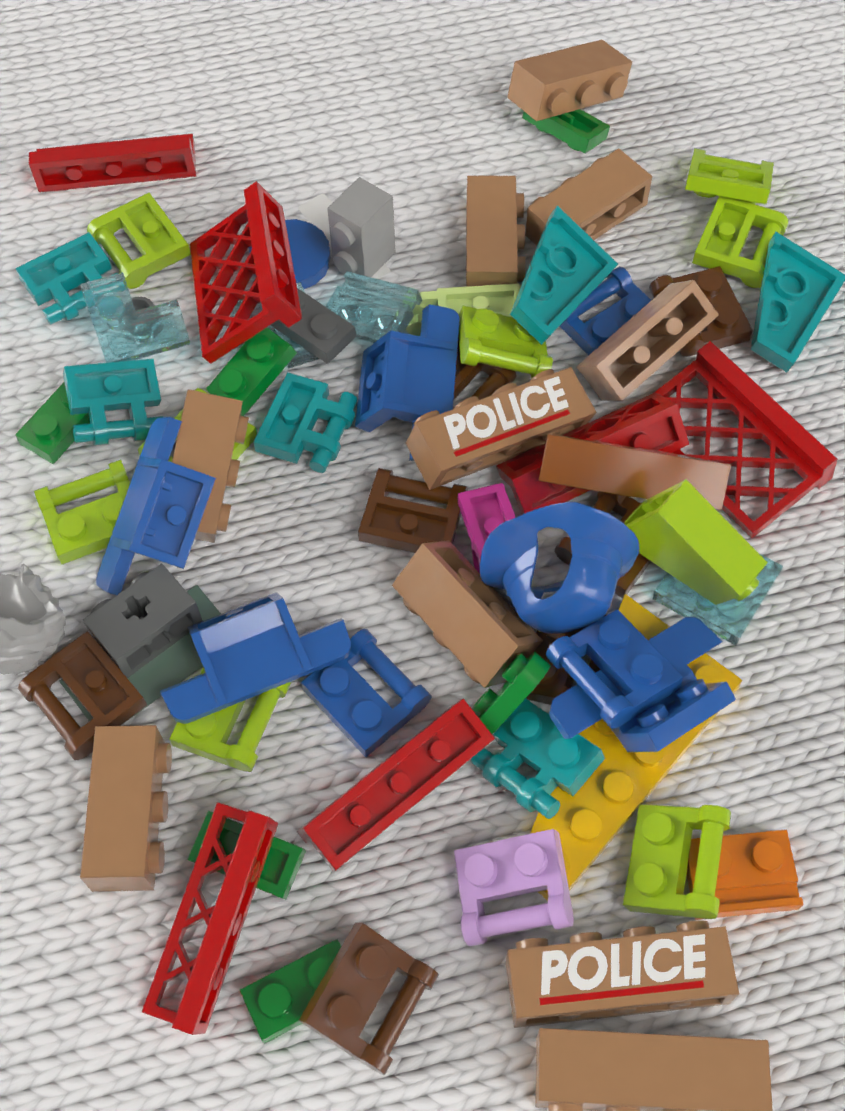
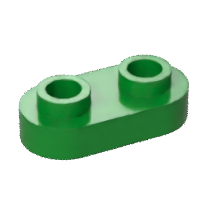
(522, 678)

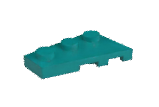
(560, 276)
(791, 301)

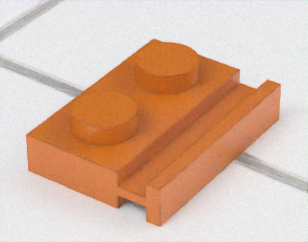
(753, 874)

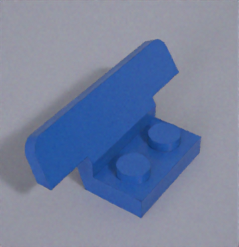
(409, 372)
(158, 509)
(251, 654)
(670, 717)

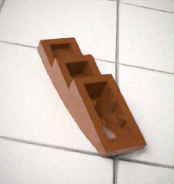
(629, 469)

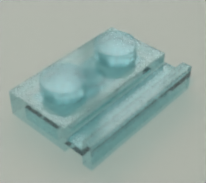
(374, 305)

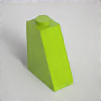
(696, 544)

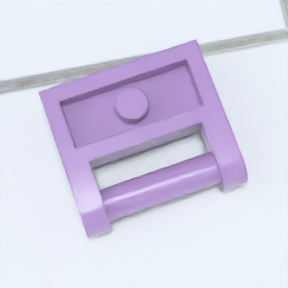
(509, 870)

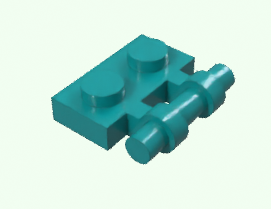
(61, 271)
(110, 388)
(293, 416)
(534, 739)

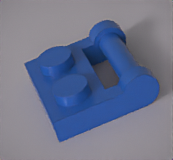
(606, 323)
(625, 659)
(355, 705)

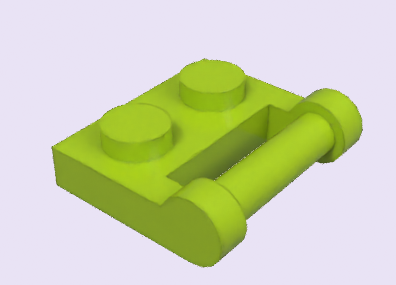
(729, 178)
(150, 233)
(727, 235)
(499, 342)
(89, 525)
(210, 733)
(661, 860)

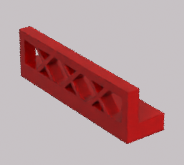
(113, 162)
(646, 423)
(396, 785)
(223, 919)

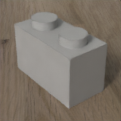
(362, 228)

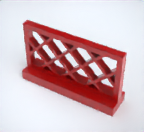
(268, 260)
(765, 421)

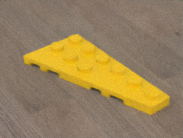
(623, 778)

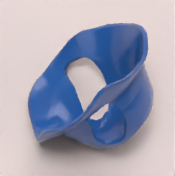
(601, 554)

